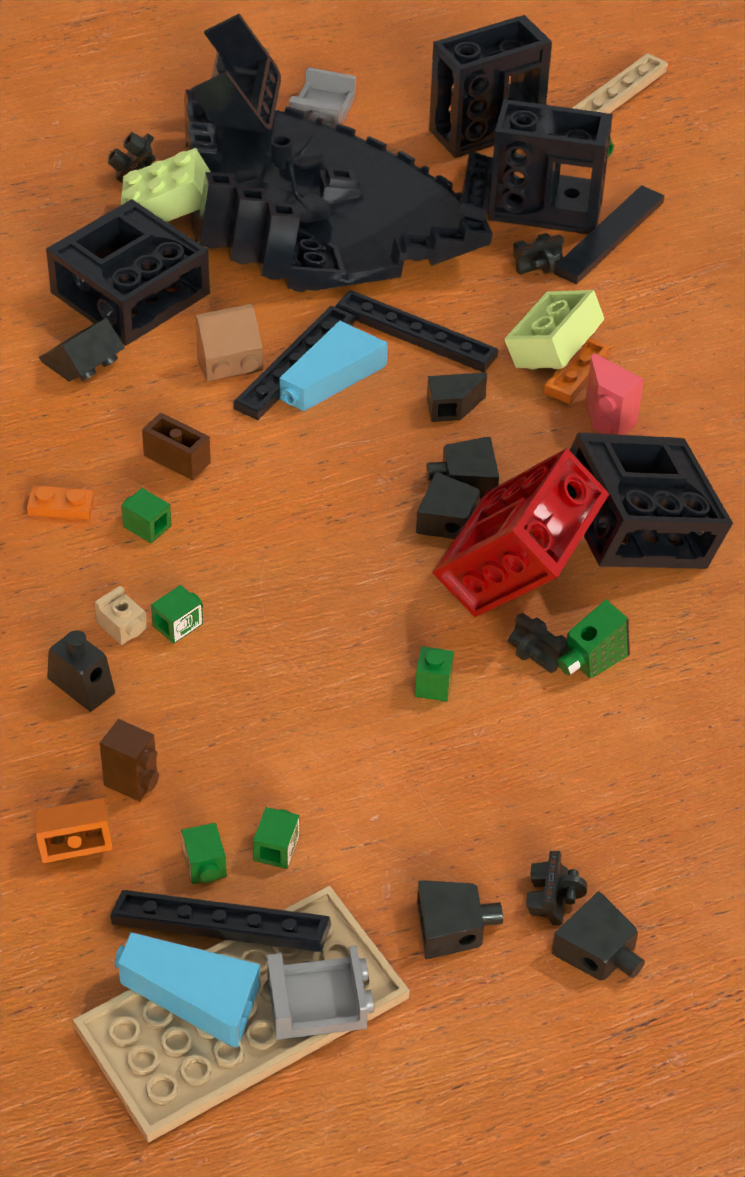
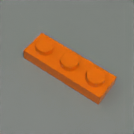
(571, 379)

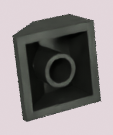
(84, 352)

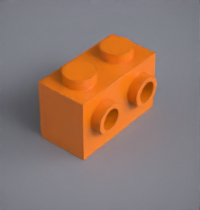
(73, 830)

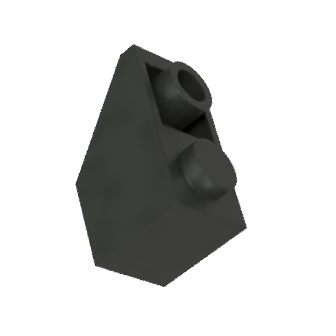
(455, 395)

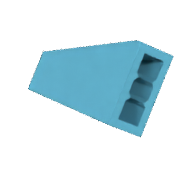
(332, 365)
(192, 983)

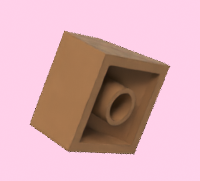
(228, 342)

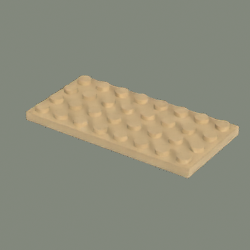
(177, 1071)

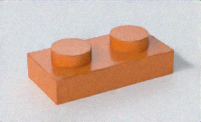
(61, 502)

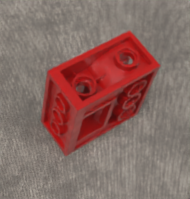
(521, 534)

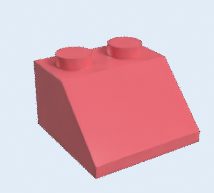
(612, 397)

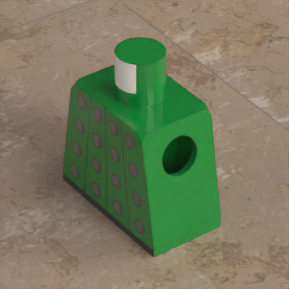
(597, 641)

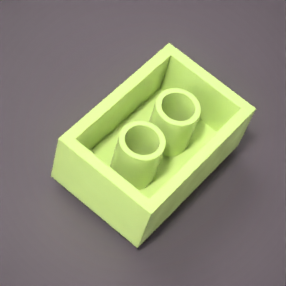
(168, 186)
(554, 329)

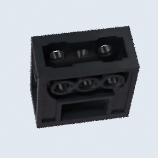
(480, 70)
(549, 139)
(123, 263)
(652, 498)

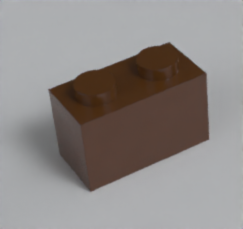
(176, 446)
(129, 760)

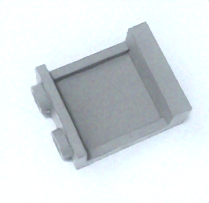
(325, 96)
(319, 995)

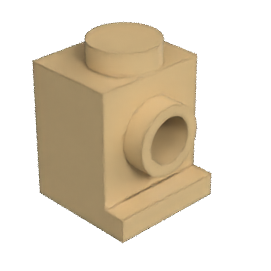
(120, 616)

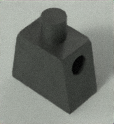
(469, 463)
(446, 507)
(80, 670)
(453, 917)
(598, 940)

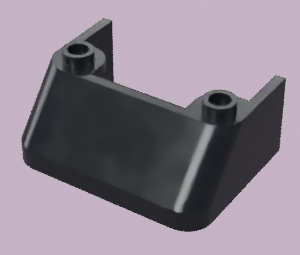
(247, 81)

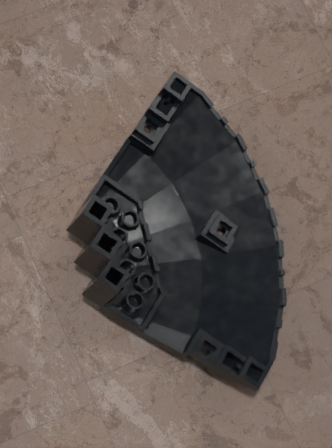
(377, 202)

